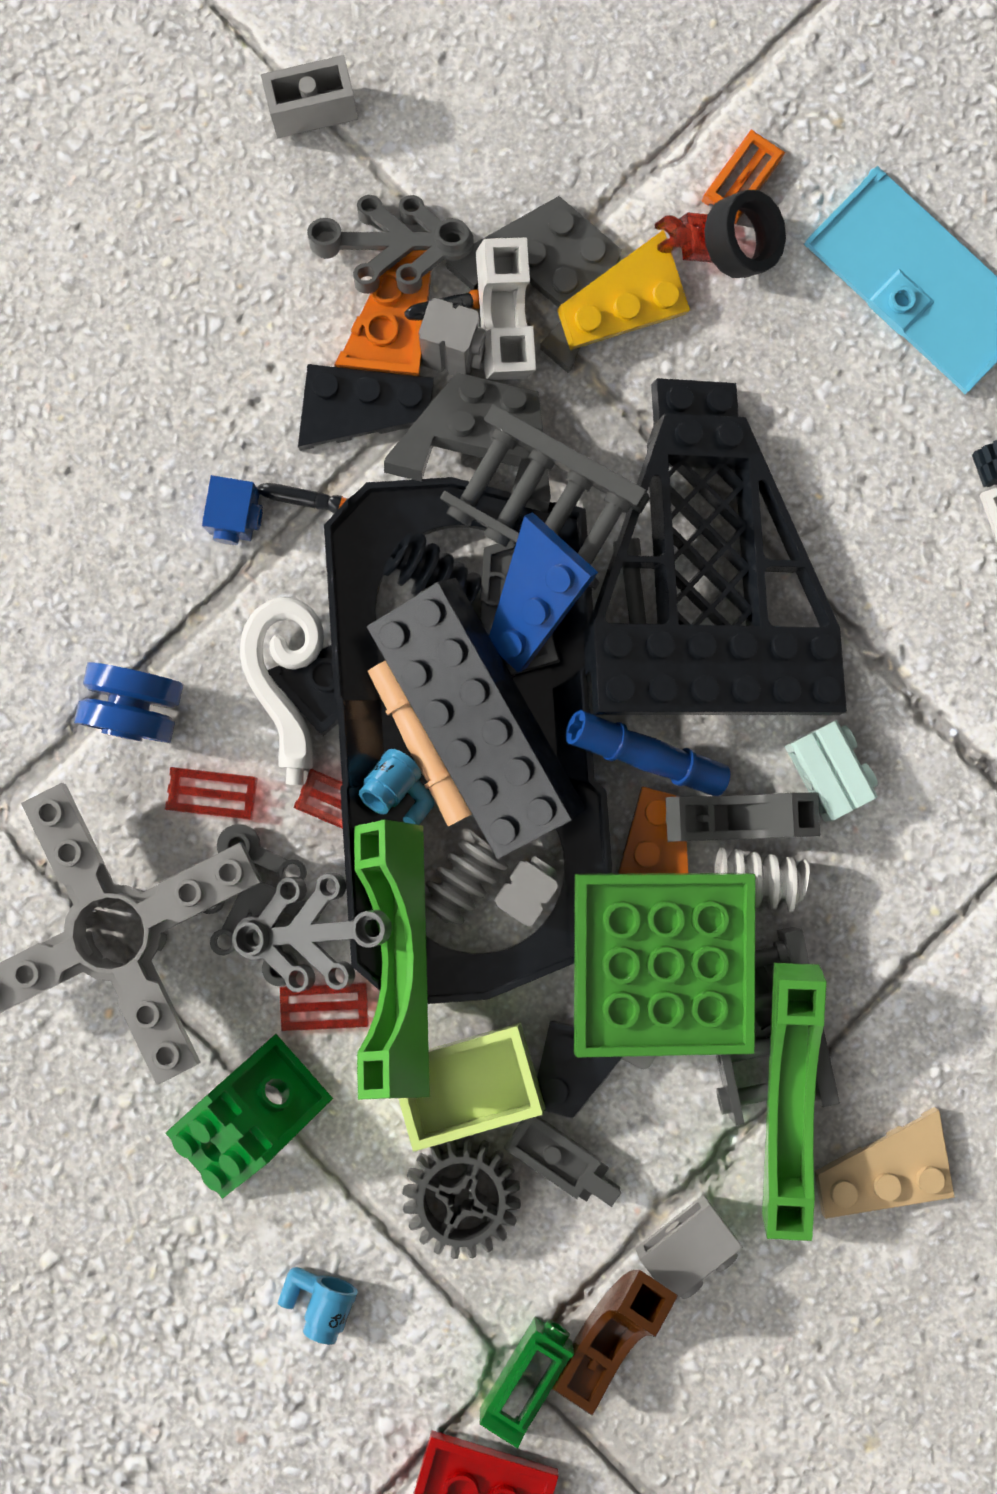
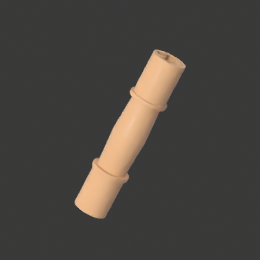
(419, 745)

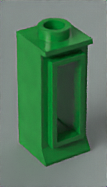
(553, 1342)

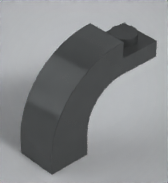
(742, 816)

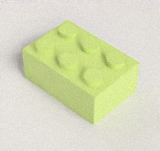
(474, 1088)

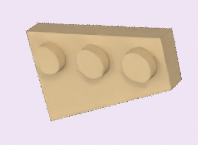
(889, 1173)

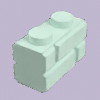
(832, 769)

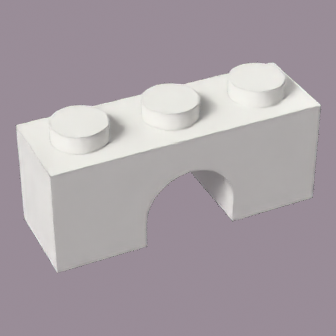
(502, 288)

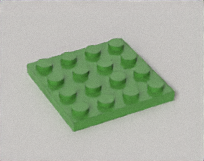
(664, 964)

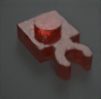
(686, 234)

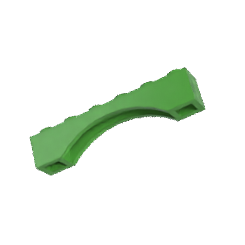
(396, 1049)
(793, 1063)

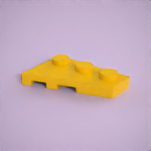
(626, 297)

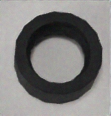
(768, 229)

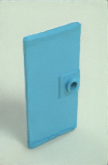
(914, 277)

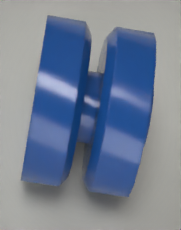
(128, 703)

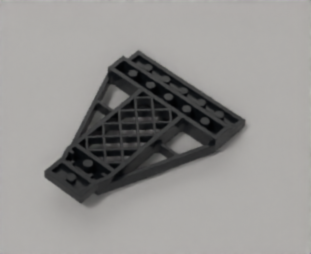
(722, 665)

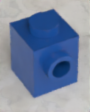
(232, 510)

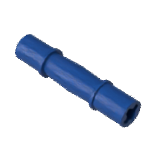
(647, 753)

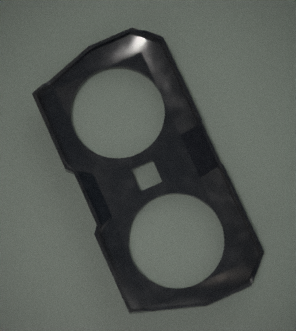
(357, 549)

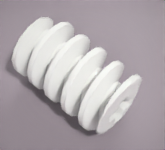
(771, 879)

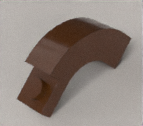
(624, 1315)

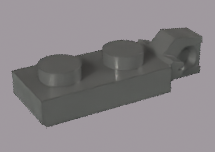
(561, 1160)

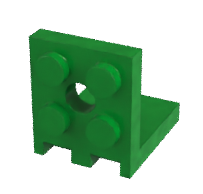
(236, 1124)

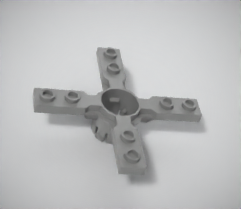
(90, 886)

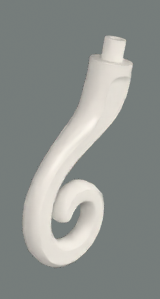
(294, 735)

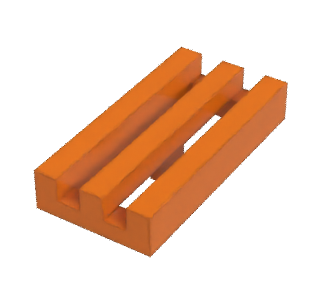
(764, 147)

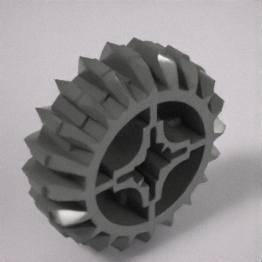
(447, 1231)

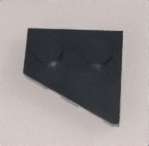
(567, 1079)

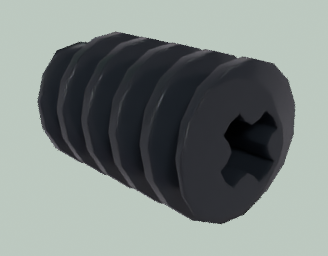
(427, 566)

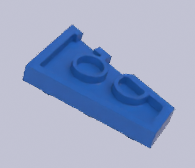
(537, 593)

